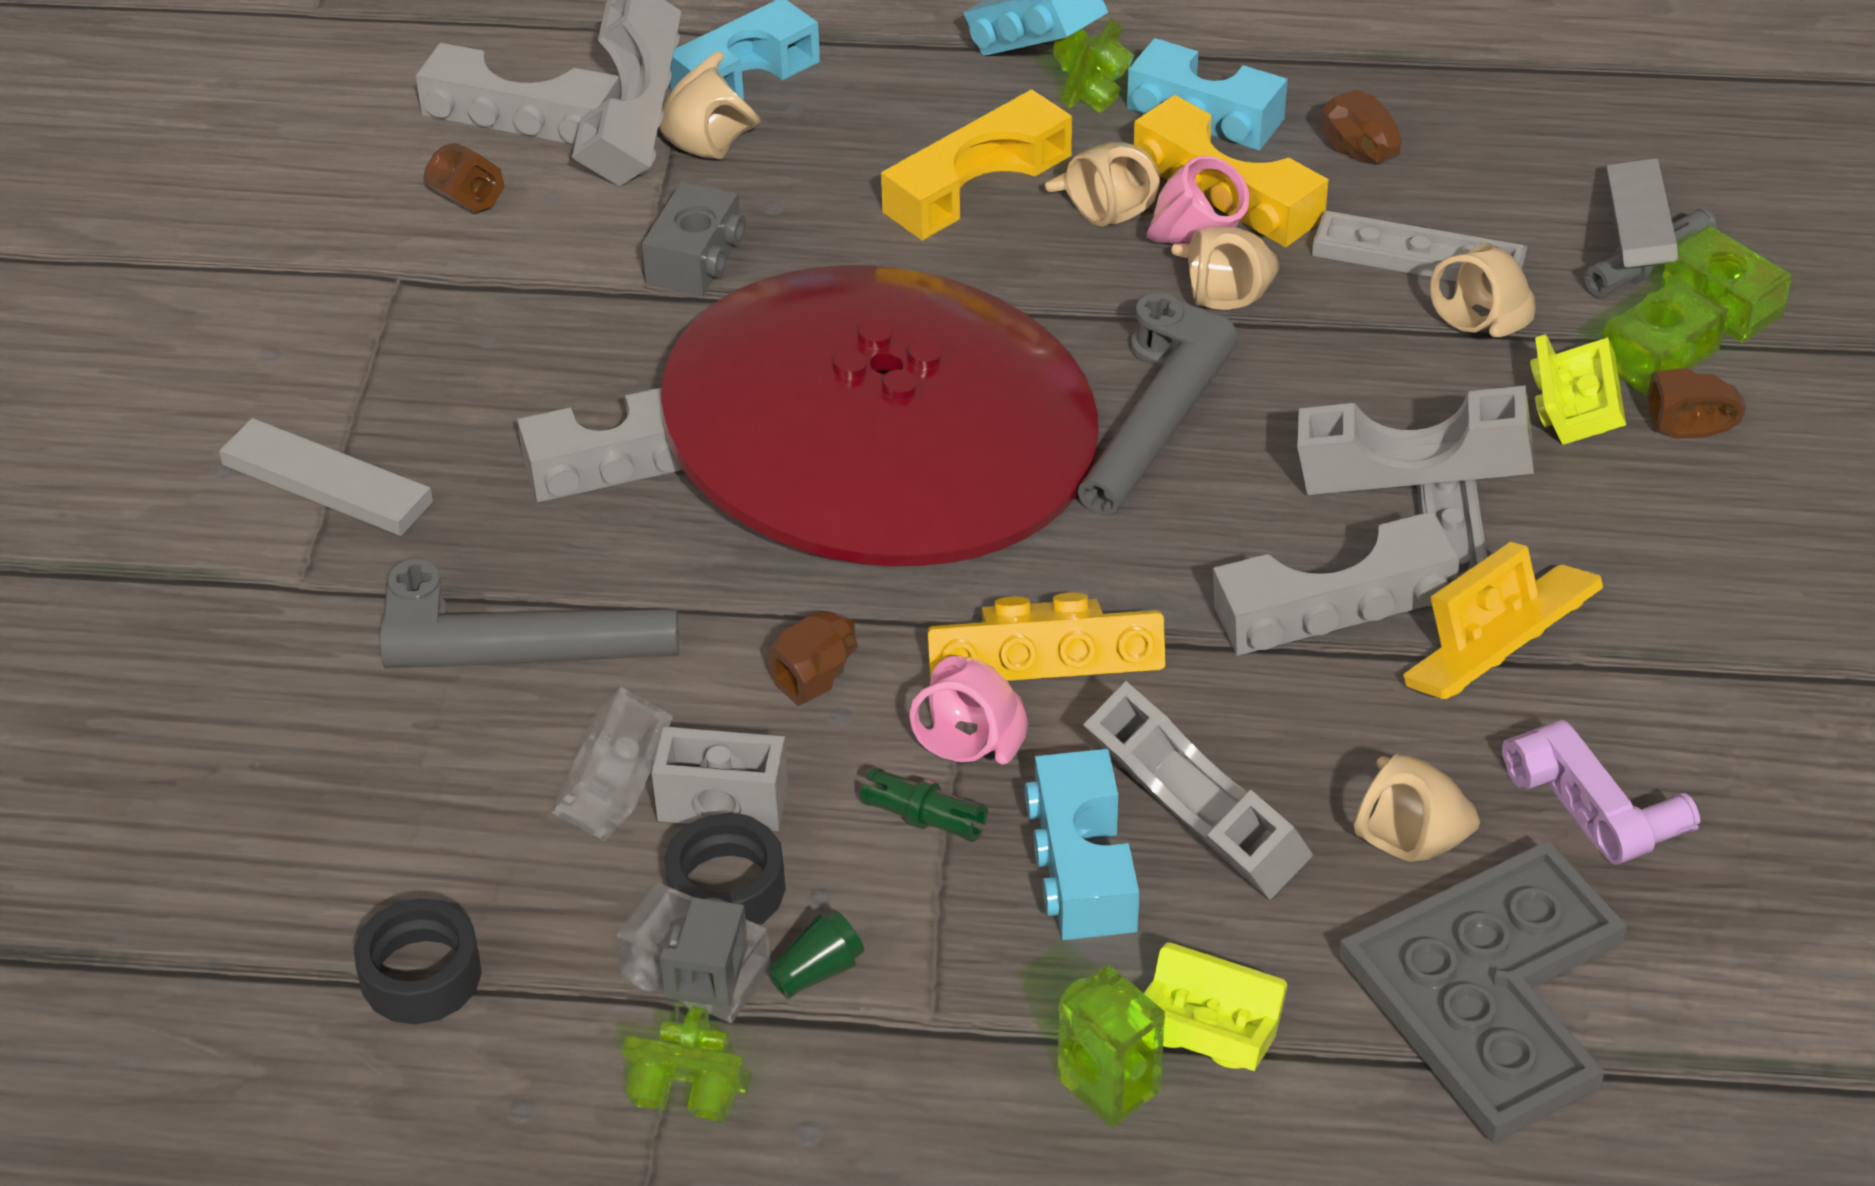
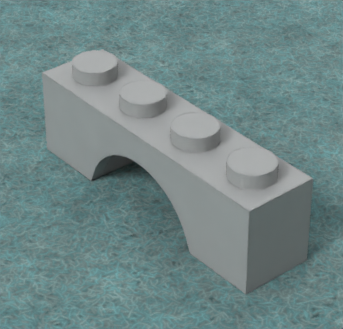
(463, 90)
(621, 133)
(1351, 452)
(1274, 604)
(1197, 792)

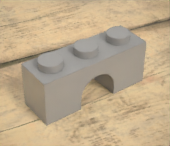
(573, 460)

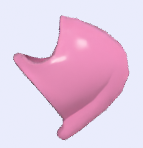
(1184, 207)
(974, 694)

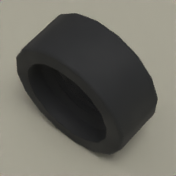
(730, 836)
(425, 998)

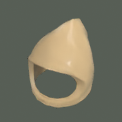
(705, 113)
(1109, 182)
(1227, 267)
(1490, 280)
(1417, 810)

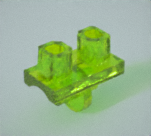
(1092, 66)
(712, 1073)

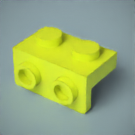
(1578, 389)
(1216, 1006)

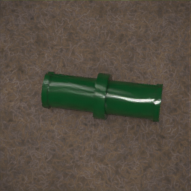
(924, 804)

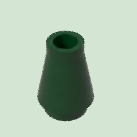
(817, 954)

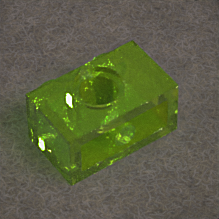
(1734, 278)
(1665, 333)
(1110, 1044)

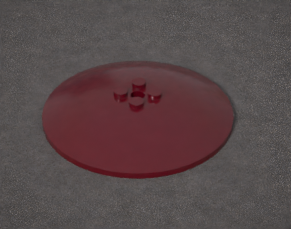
(920, 466)

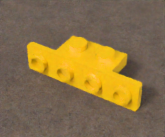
(1494, 614)
(1054, 639)

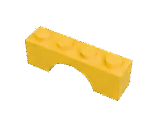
(1016, 137)
(1283, 194)

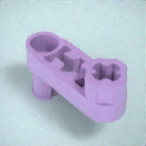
(1592, 797)

